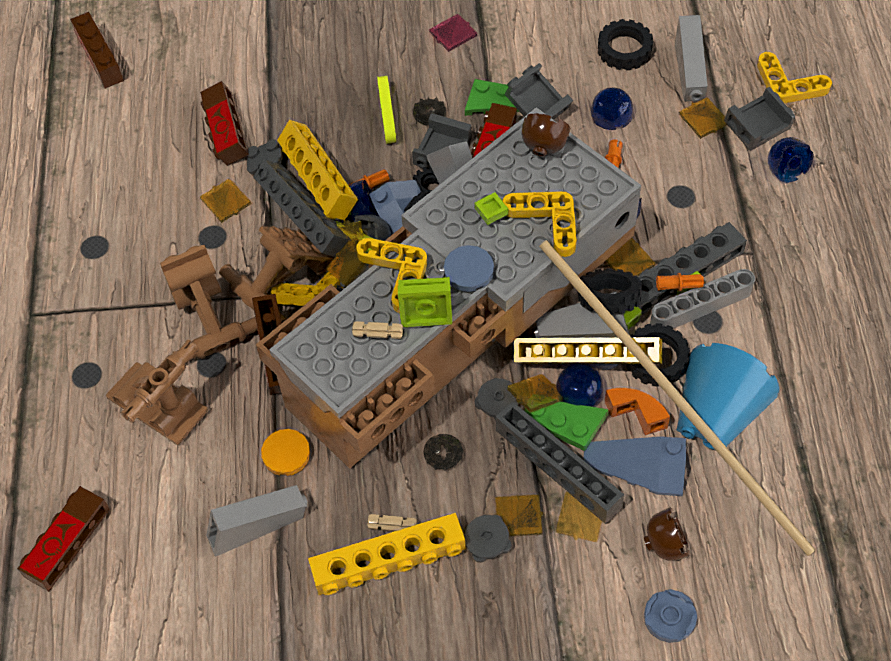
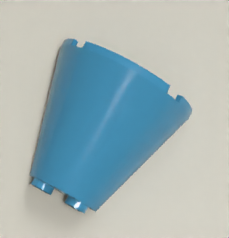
(725, 390)

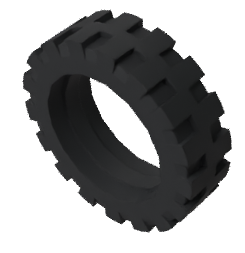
(622, 29)
(617, 280)
(671, 338)

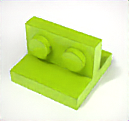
(425, 302)

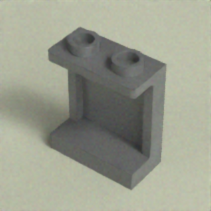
(535, 91)
(760, 119)
(440, 134)

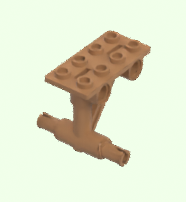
(287, 254)
(193, 283)
(152, 398)

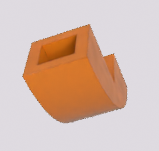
(648, 410)

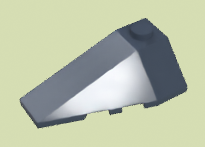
(392, 199)
(648, 462)

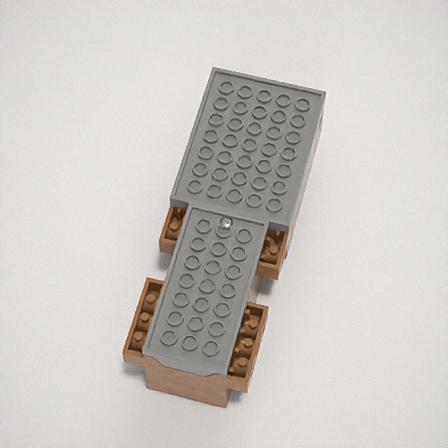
(365, 387)

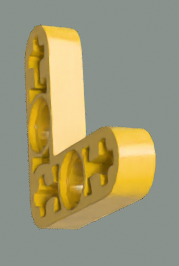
(788, 91)
(556, 212)
(406, 267)
(301, 294)

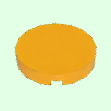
(285, 452)

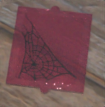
(453, 32)

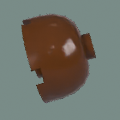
(544, 135)
(666, 536)

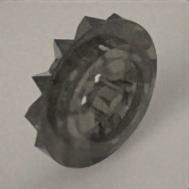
(419, 110)
(450, 445)

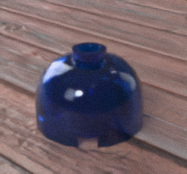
(612, 108)
(789, 159)
(364, 203)
(580, 385)

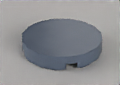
(469, 268)
(670, 616)

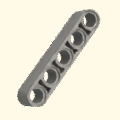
(709, 293)

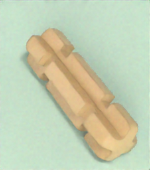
(377, 330)
(389, 523)

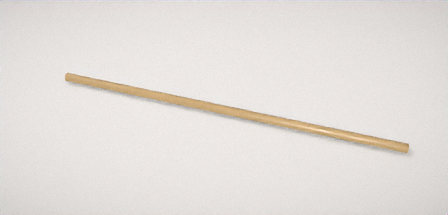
(677, 398)

